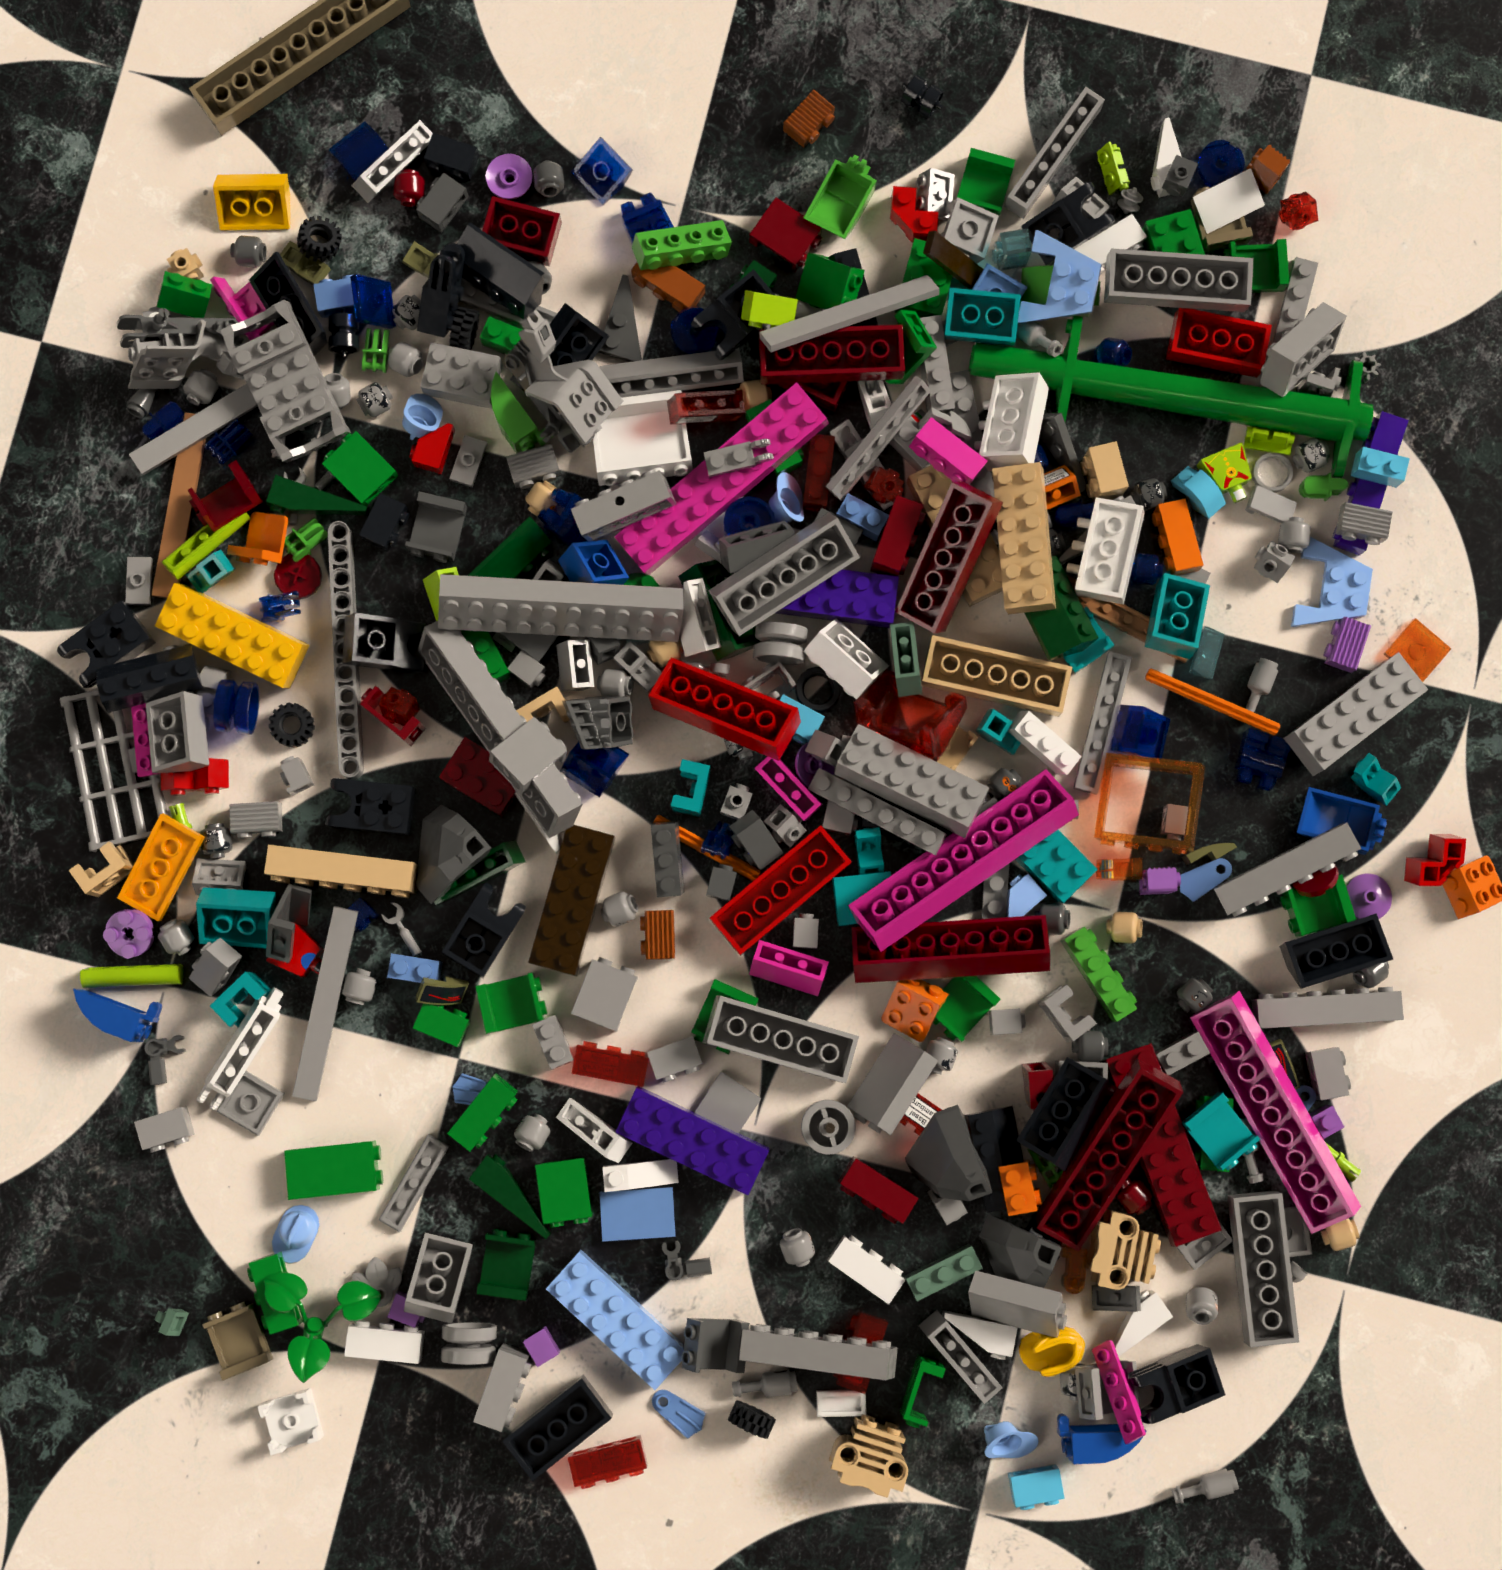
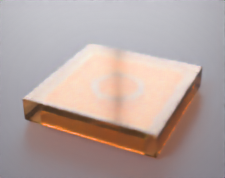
(1419, 648)

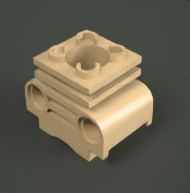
(1126, 1251)
(873, 1452)

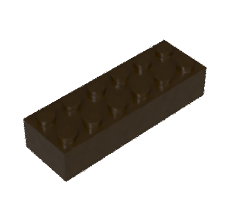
(572, 900)

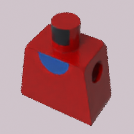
(305, 954)

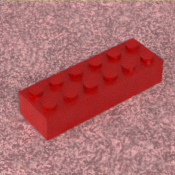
(725, 708)
(780, 890)

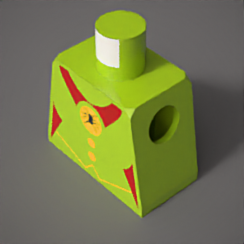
(1228, 470)

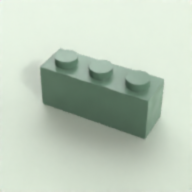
(906, 659)
(943, 1272)

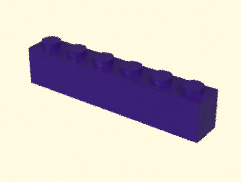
(1385, 436)

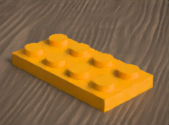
(160, 867)

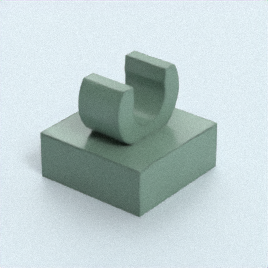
(171, 1321)

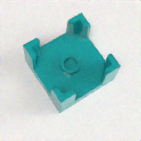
(1094, 651)
(698, 789)
(226, 1003)

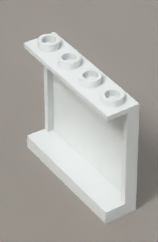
(640, 440)

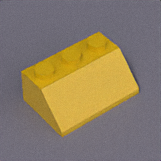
(252, 201)

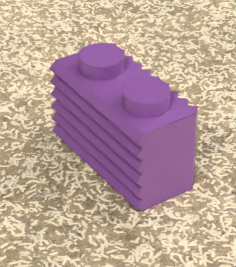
(1346, 644)
(1159, 881)

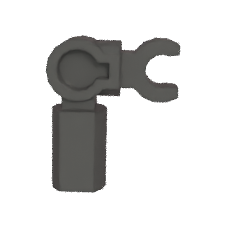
(156, 1064)
(693, 1268)

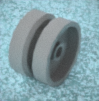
(780, 643)
(468, 1343)

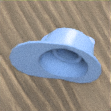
(421, 415)
(787, 500)
(296, 1233)
(1007, 1441)

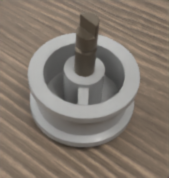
(828, 1127)

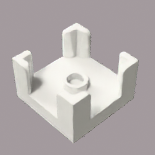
(291, 1420)

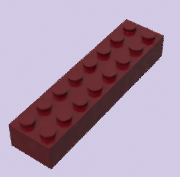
(956, 950)
(1108, 1154)
(1171, 1166)

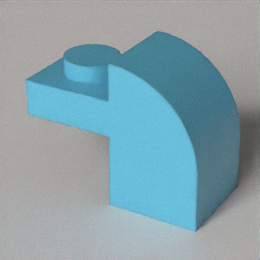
(1201, 490)

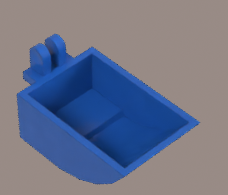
(1327, 810)
(117, 1017)
(1092, 1442)

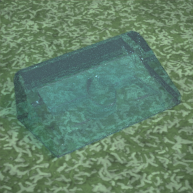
(1207, 655)

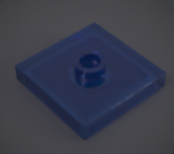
(372, 301)

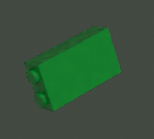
(333, 1170)

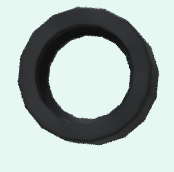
(801, 698)

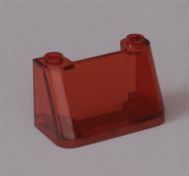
(910, 720)

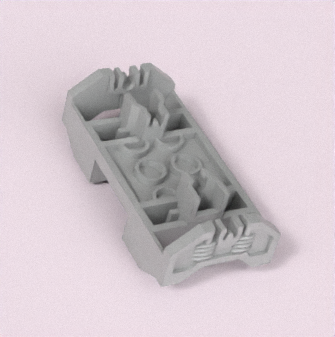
(285, 380)

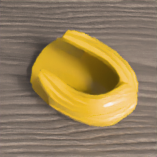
(1052, 1354)

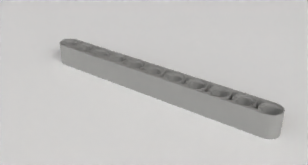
(352, 684)

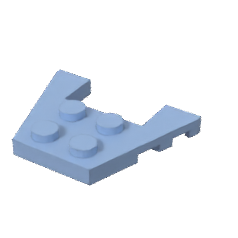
(1071, 283)
(1343, 587)

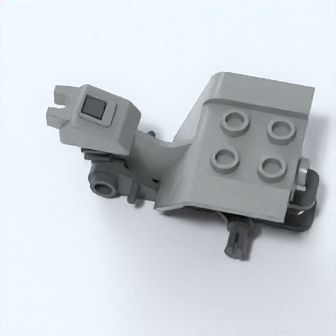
(168, 345)
(570, 395)

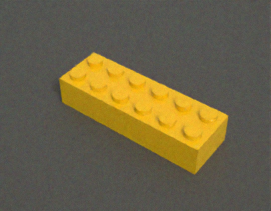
(232, 635)

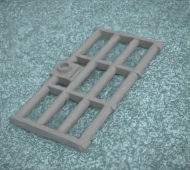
(109, 792)

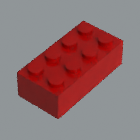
(1218, 342)

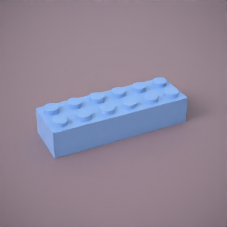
(617, 1319)

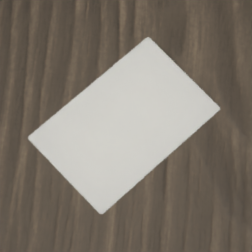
(1228, 201)

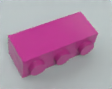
(947, 453)
(789, 787)
(788, 968)

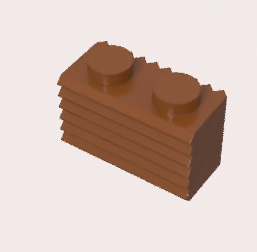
(809, 118)
(1268, 167)
(659, 935)

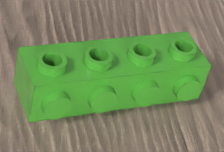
(681, 245)
(1099, 975)

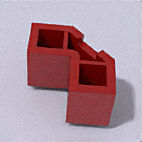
(911, 221)
(207, 779)
(1444, 855)

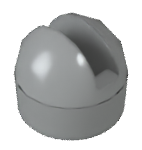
(1297, 1272)

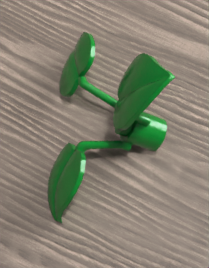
(308, 1352)

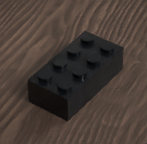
(558, 1427)

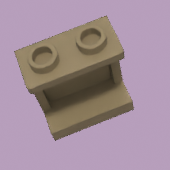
(1220, 238)
(238, 1340)

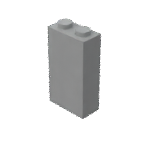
(891, 1084)
(1017, 1304)

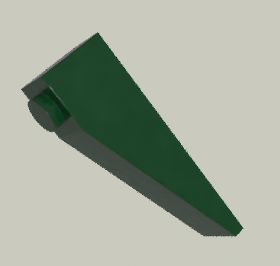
(302, 499)
(498, 861)
(502, 1186)

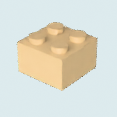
(1104, 472)

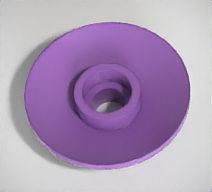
(509, 166)
(802, 766)
(1358, 890)

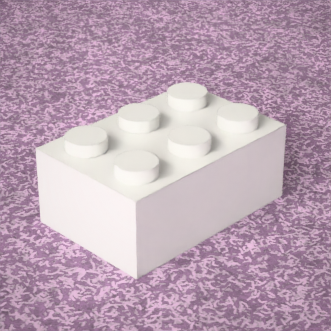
(845, 658)

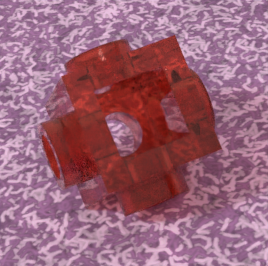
(1298, 211)
(877, 481)
(398, 706)

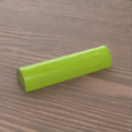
(200, 546)
(131, 975)

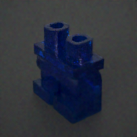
(647, 218)
(561, 520)
(1256, 760)

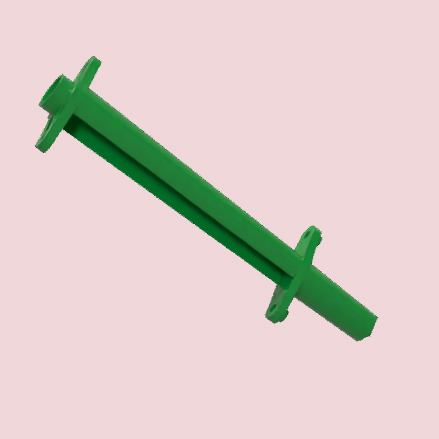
(1207, 398)

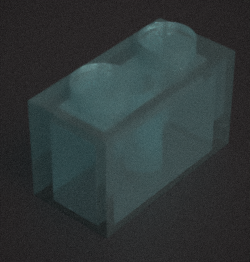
(1012, 249)

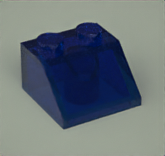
(1140, 732)
(594, 767)

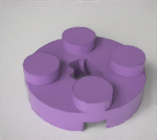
(119, 942)

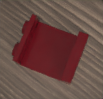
(786, 233)
(227, 501)
(410, 731)

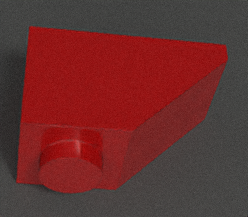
(433, 449)

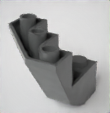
(446, 851)
(947, 1159)
(1017, 1252)

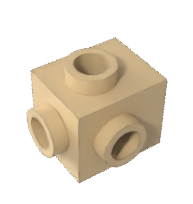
(185, 264)

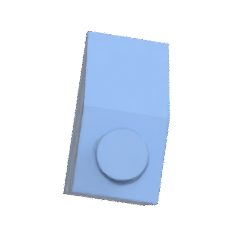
(1023, 896)

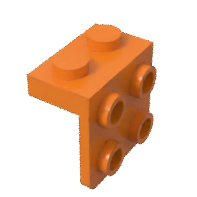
(264, 539)
(1473, 887)
(914, 1007)
(1019, 1188)

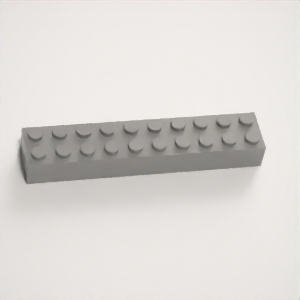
(560, 608)
(494, 720)

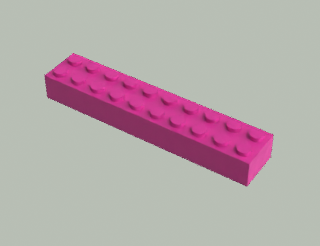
(702, 499)
(963, 863)
(1276, 1113)

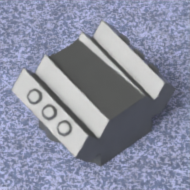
(601, 721)

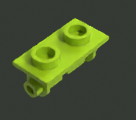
(1109, 160)
(1268, 440)

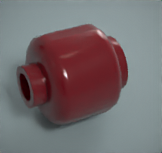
(408, 187)
(1134, 1196)

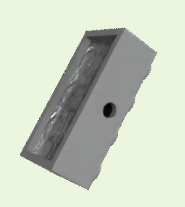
(623, 505)

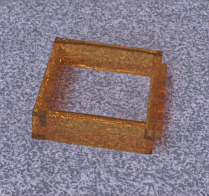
(1152, 764)

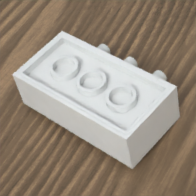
(1013, 420)
(1107, 550)

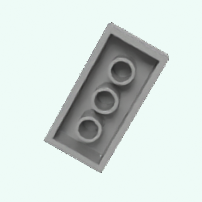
(1302, 349)

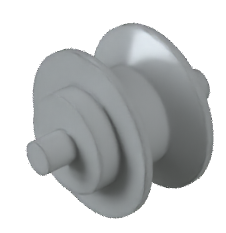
(1130, 200)

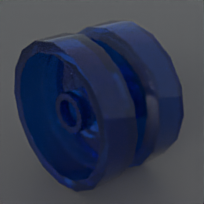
(747, 511)
(236, 707)

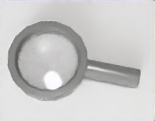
(1272, 472)

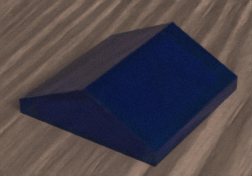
(358, 150)
(602, 171)

